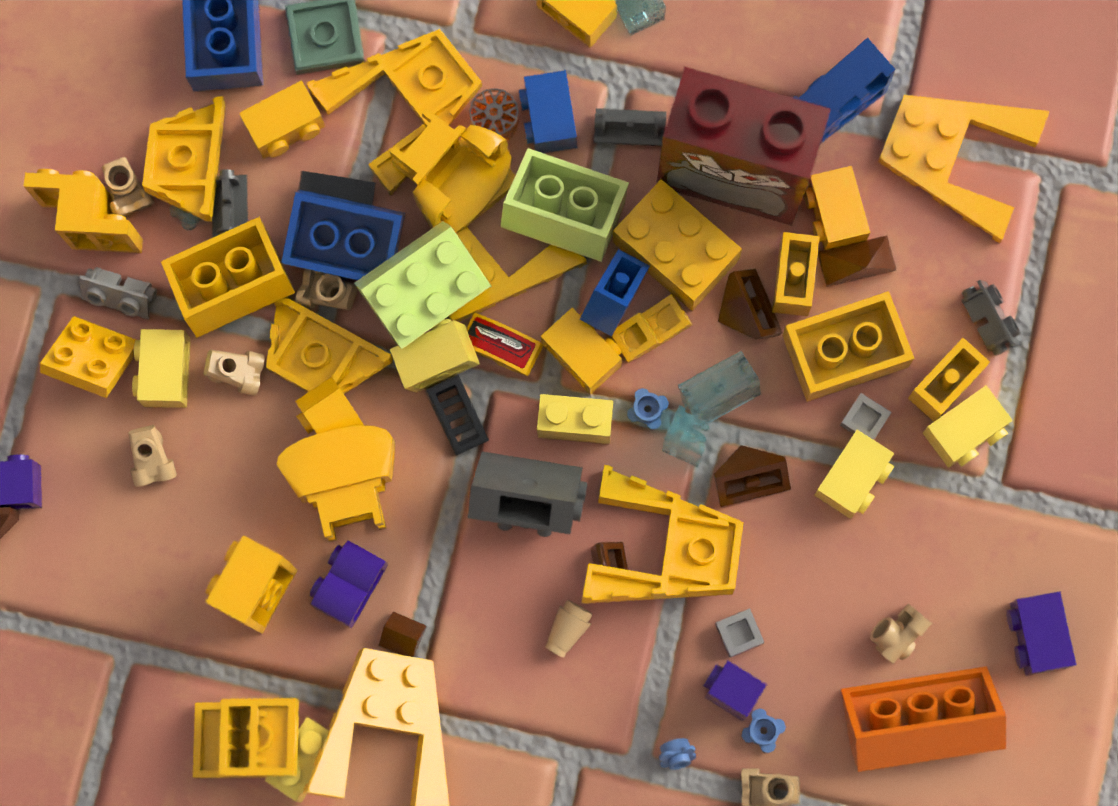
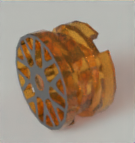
(495, 112)

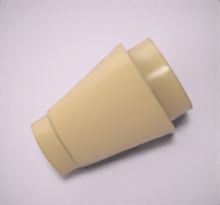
(568, 627)

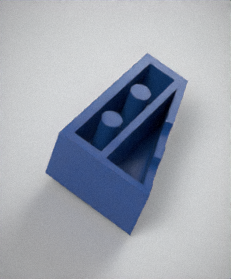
(851, 86)

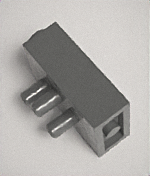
(527, 494)

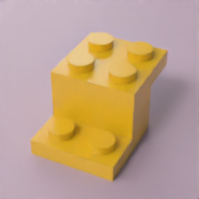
(83, 211)
(246, 738)

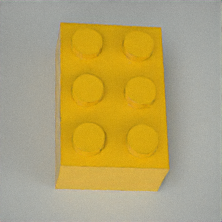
(677, 243)
(227, 277)
(847, 346)
(250, 583)

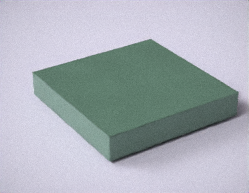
(324, 35)

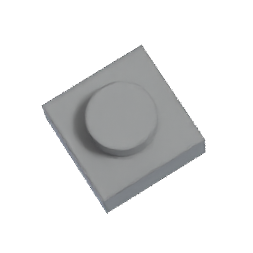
(866, 417)
(739, 633)

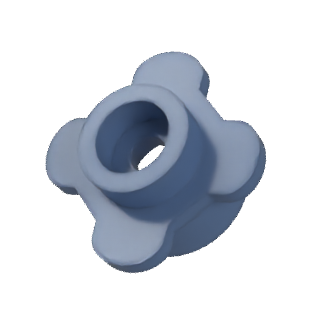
(644, 399)
(773, 726)
(676, 754)

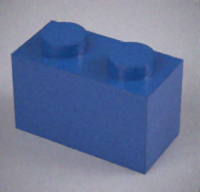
(550, 112)
(614, 292)

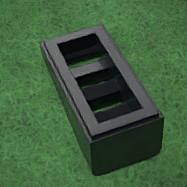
(442, 387)

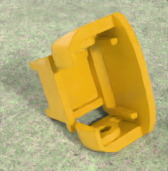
(451, 174)
(341, 474)

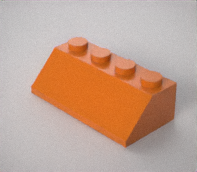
(924, 718)

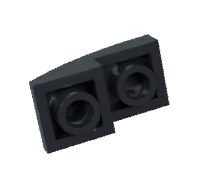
(338, 187)

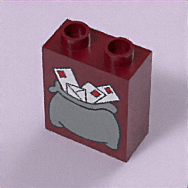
(740, 145)

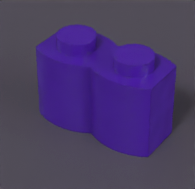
(348, 583)

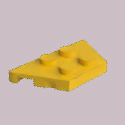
(185, 158)
(313, 349)

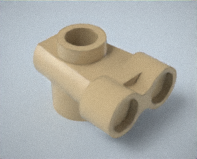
(128, 197)
(320, 288)
(243, 370)
(149, 465)
(897, 638)
(759, 788)

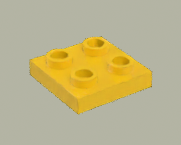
(88, 357)

